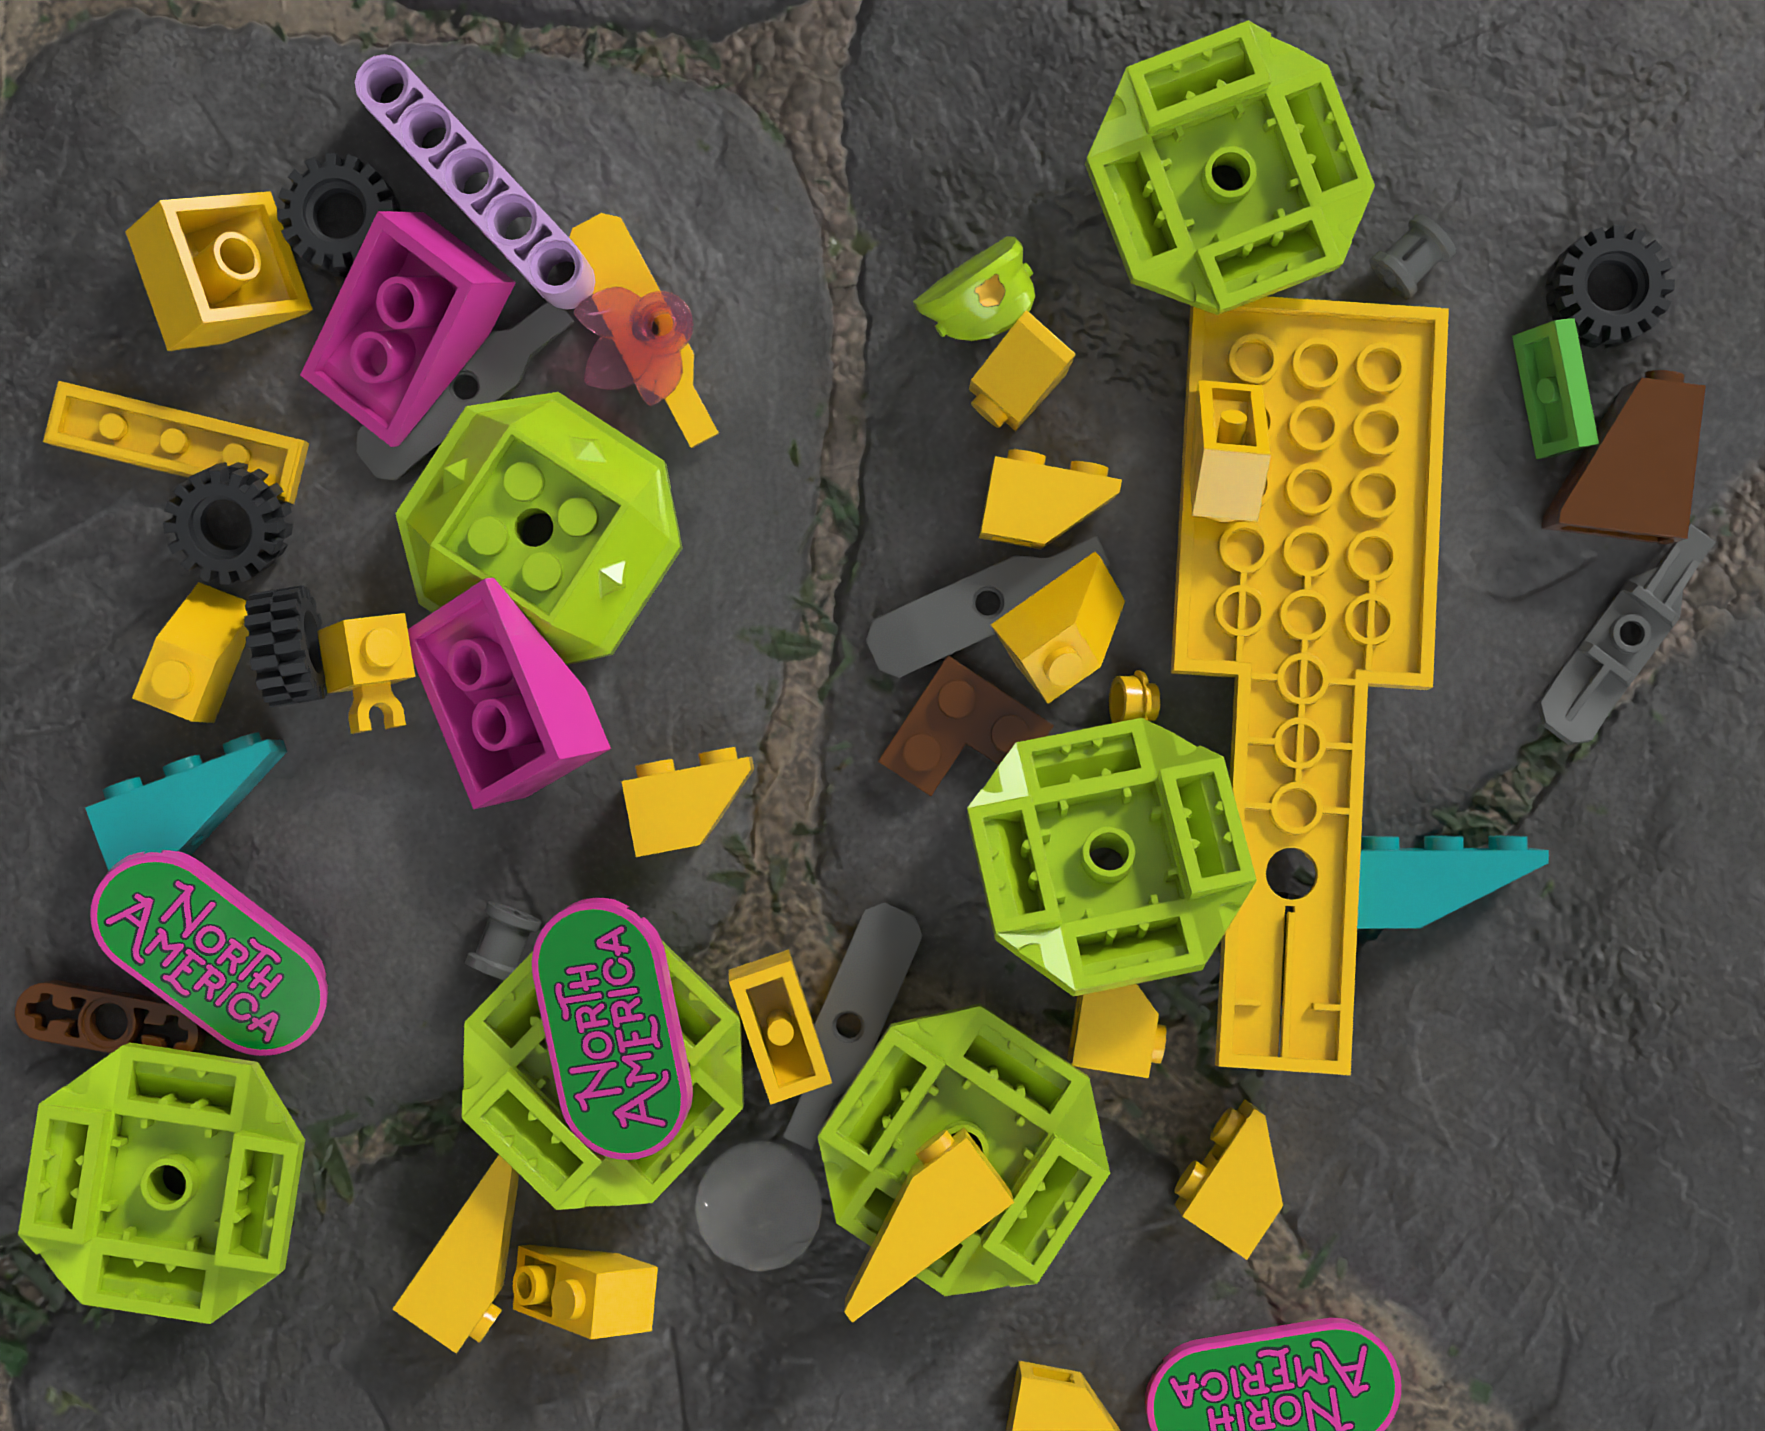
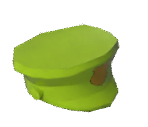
(981, 294)

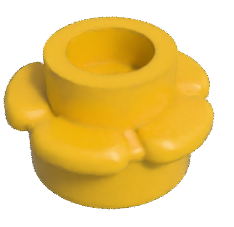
(1133, 698)

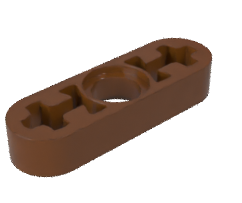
(69, 997)

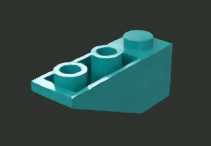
(185, 804)
(1426, 883)

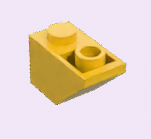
(1038, 502)
(682, 806)
(1237, 1184)
(585, 1290)
(1055, 1401)

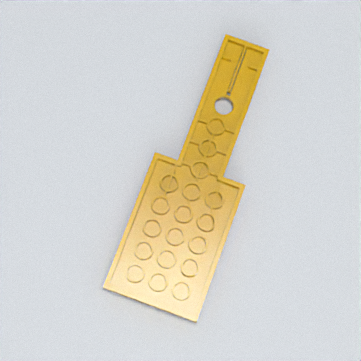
(1305, 617)

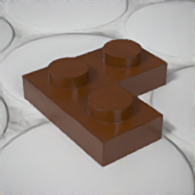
(956, 712)

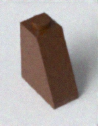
(1641, 470)

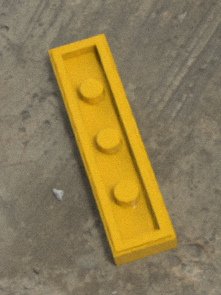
(168, 437)

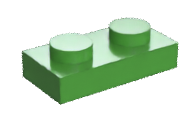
(1555, 388)

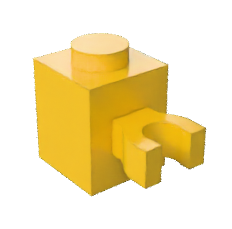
(368, 658)

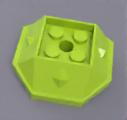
(1242, 106)
(554, 458)
(1125, 791)
(1008, 1091)
(517, 1108)
(100, 1194)

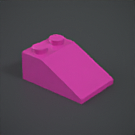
(404, 323)
(502, 697)

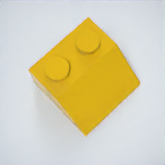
(217, 268)

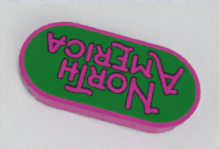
(210, 952)
(612, 1028)
(1277, 1379)

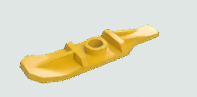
(619, 264)

